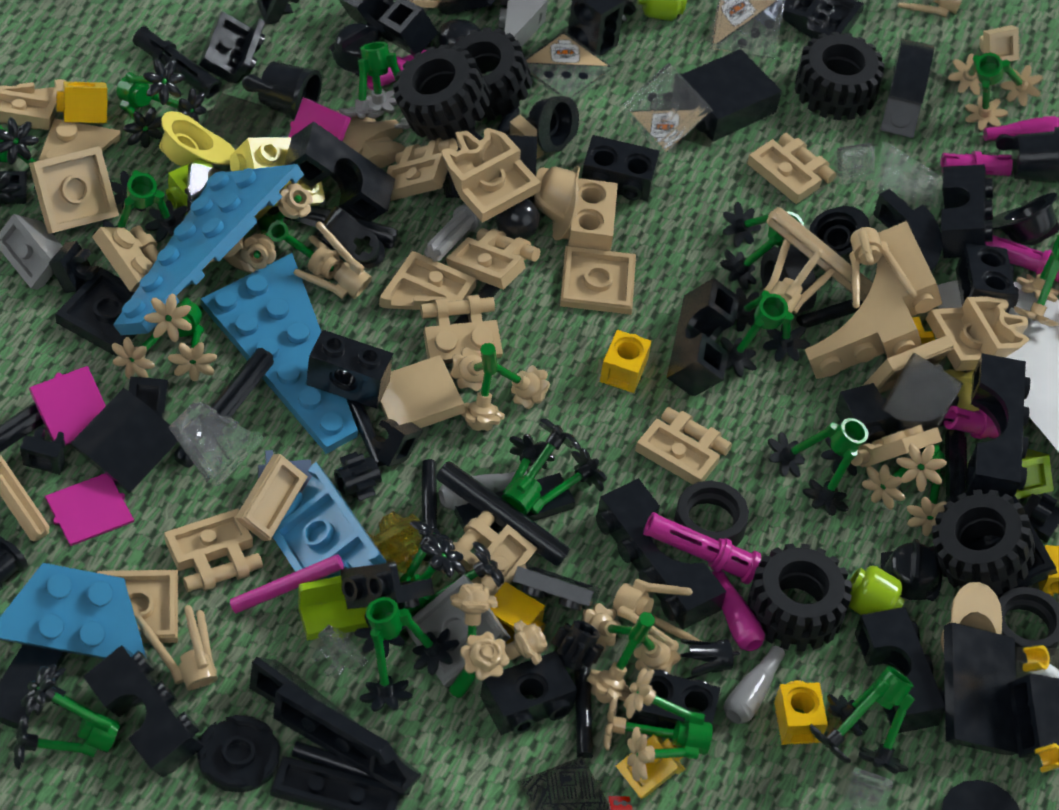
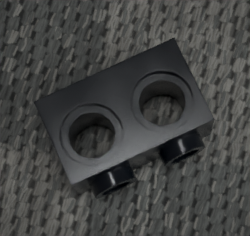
(596, 23)
(623, 164)
(986, 272)
(681, 692)

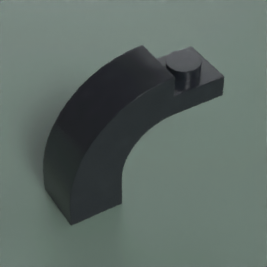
(907, 88)
(894, 210)

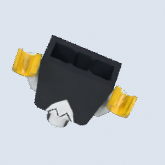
(1037, 708)

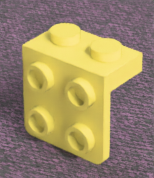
(269, 152)

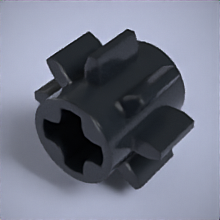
(357, 476)
(578, 645)

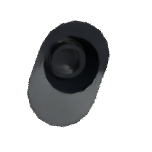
(348, 43)
(555, 122)
(1029, 222)
(916, 569)

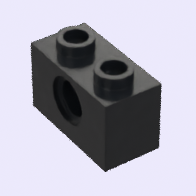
(349, 368)
(545, 681)

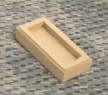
(271, 497)

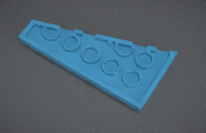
(208, 232)
(275, 314)

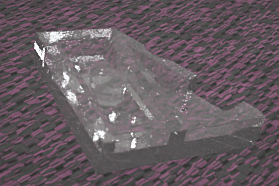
(907, 178)
(213, 441)

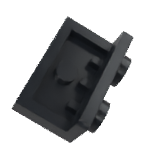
(232, 47)
(381, 580)

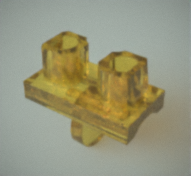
(397, 540)

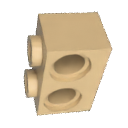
(593, 216)

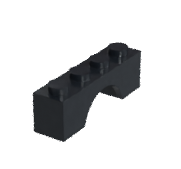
(1000, 392)
(624, 516)

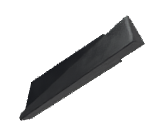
(326, 725)

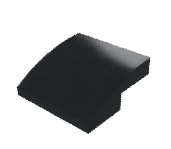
(822, 16)
(125, 440)

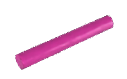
(286, 583)

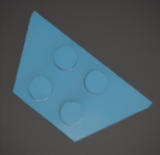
(323, 526)
(72, 613)

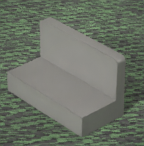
(29, 249)

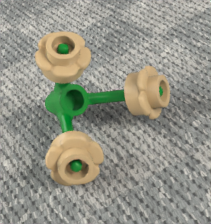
(260, 248)

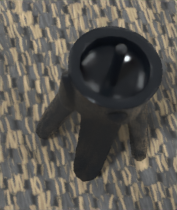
(716, 654)

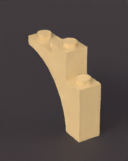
(885, 316)

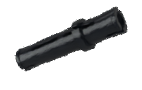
(156, 46)

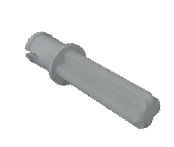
(462, 222)

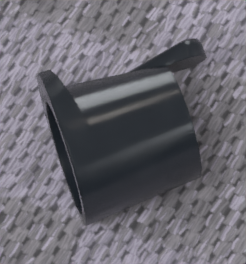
(285, 86)
(1033, 155)
(837, 226)

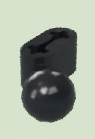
(523, 218)

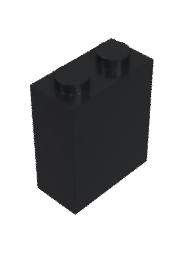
(735, 92)

